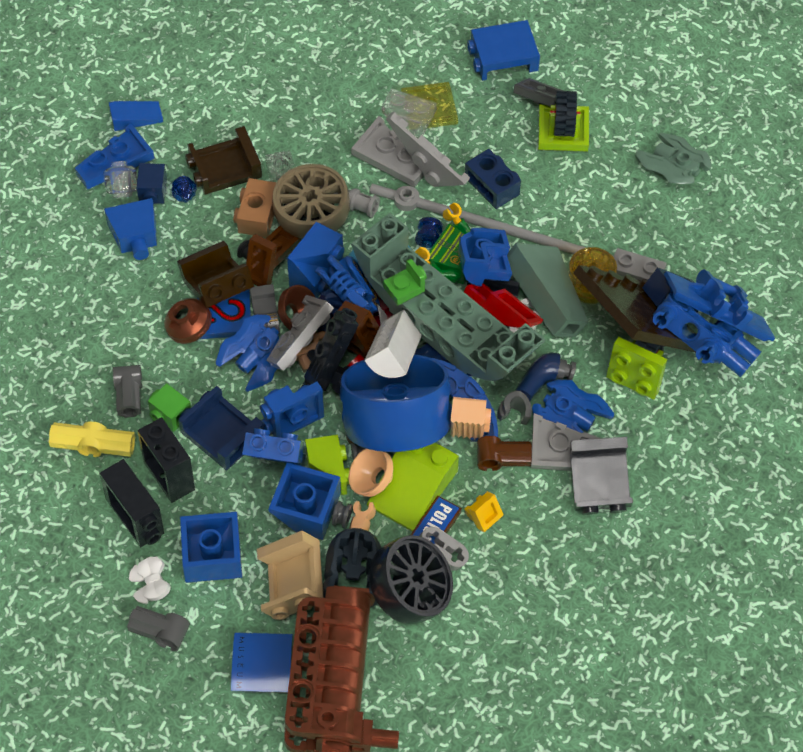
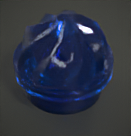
(183, 189)

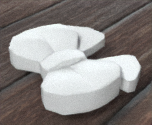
(150, 572)

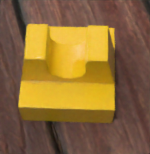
(484, 511)

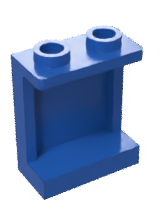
(503, 48)

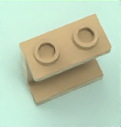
(292, 573)

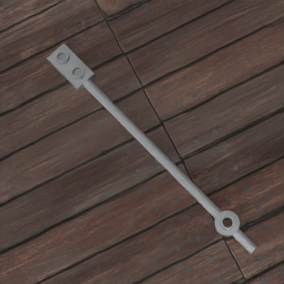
(627, 262)

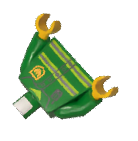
(444, 252)

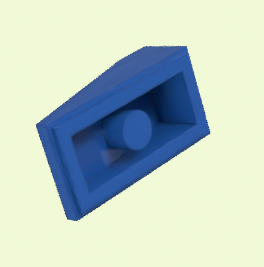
(134, 112)

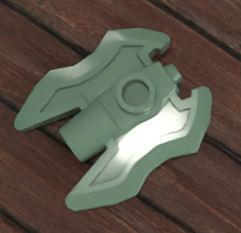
(675, 159)

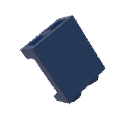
(217, 427)

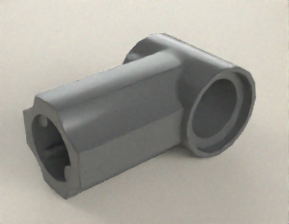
(127, 387)
(164, 629)

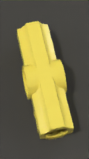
(92, 439)

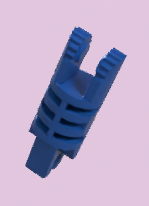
(344, 284)

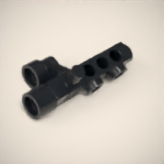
(329, 352)

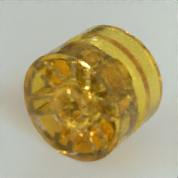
(590, 257)

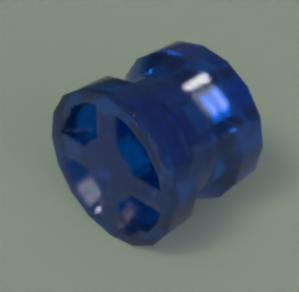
(429, 231)

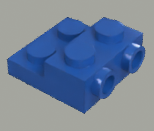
(291, 411)
(279, 449)

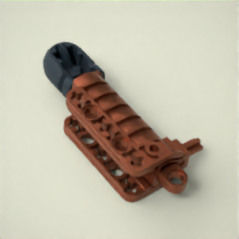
(335, 657)

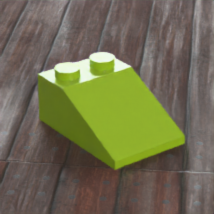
(416, 483)

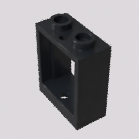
(166, 456)
(132, 503)

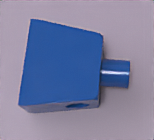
(133, 227)

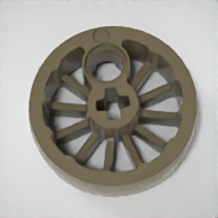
(310, 199)

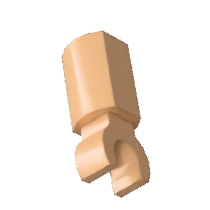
(362, 518)

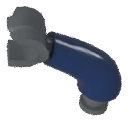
(540, 372)

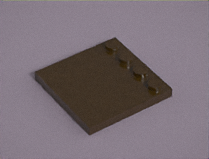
(628, 305)

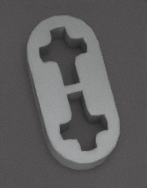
(447, 546)

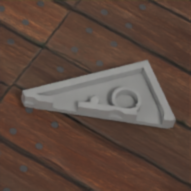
(426, 156)

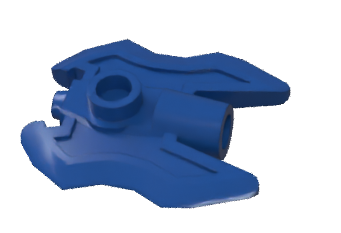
(255, 345)
(572, 406)

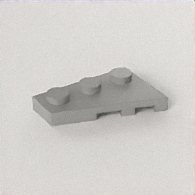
(304, 325)

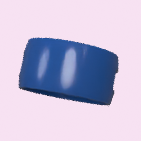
(396, 411)

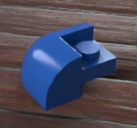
(484, 255)

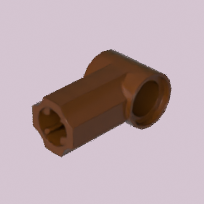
(494, 453)

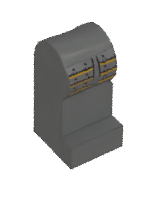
(264, 303)

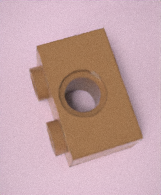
(256, 208)

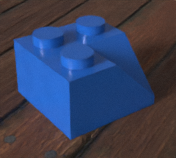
(313, 253)
(306, 499)
(211, 547)

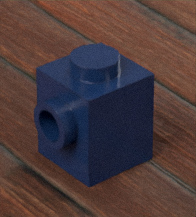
(152, 182)

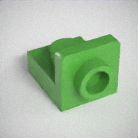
(406, 283)

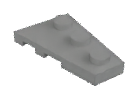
(386, 152)
(552, 444)

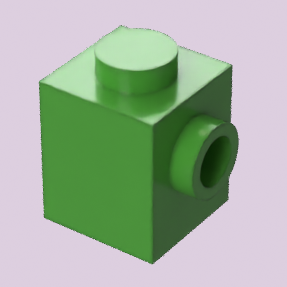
(168, 405)

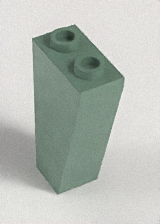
(548, 287)

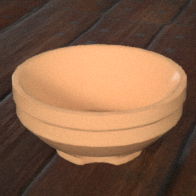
(365, 469)

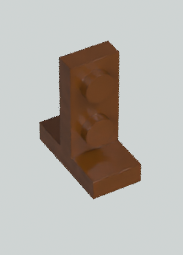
(267, 253)

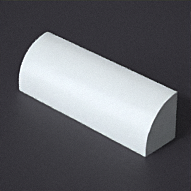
(394, 346)

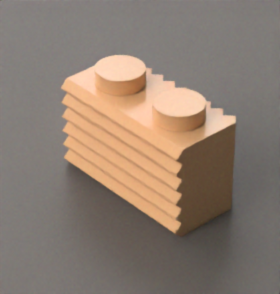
(469, 418)

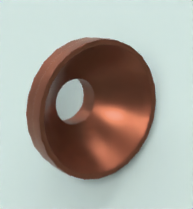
(293, 297)
(190, 327)

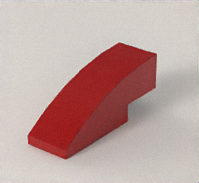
(503, 306)

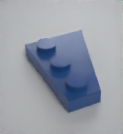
(126, 147)

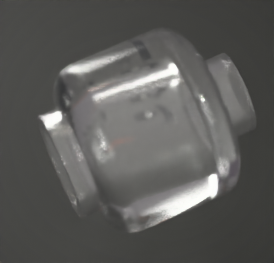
(120, 180)

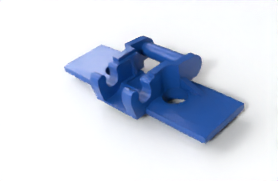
(708, 297)

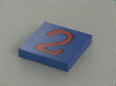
(228, 316)

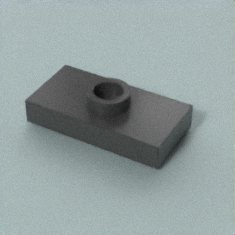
(537, 91)

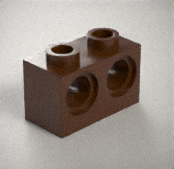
(365, 332)

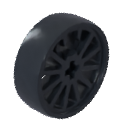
(417, 572)

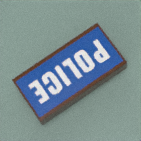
(440, 515)

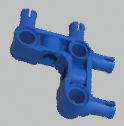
(712, 341)

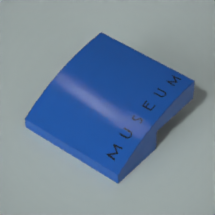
(261, 662)

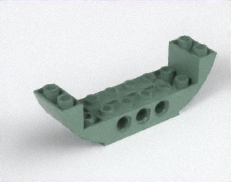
(443, 313)

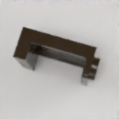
(224, 163)
(214, 274)

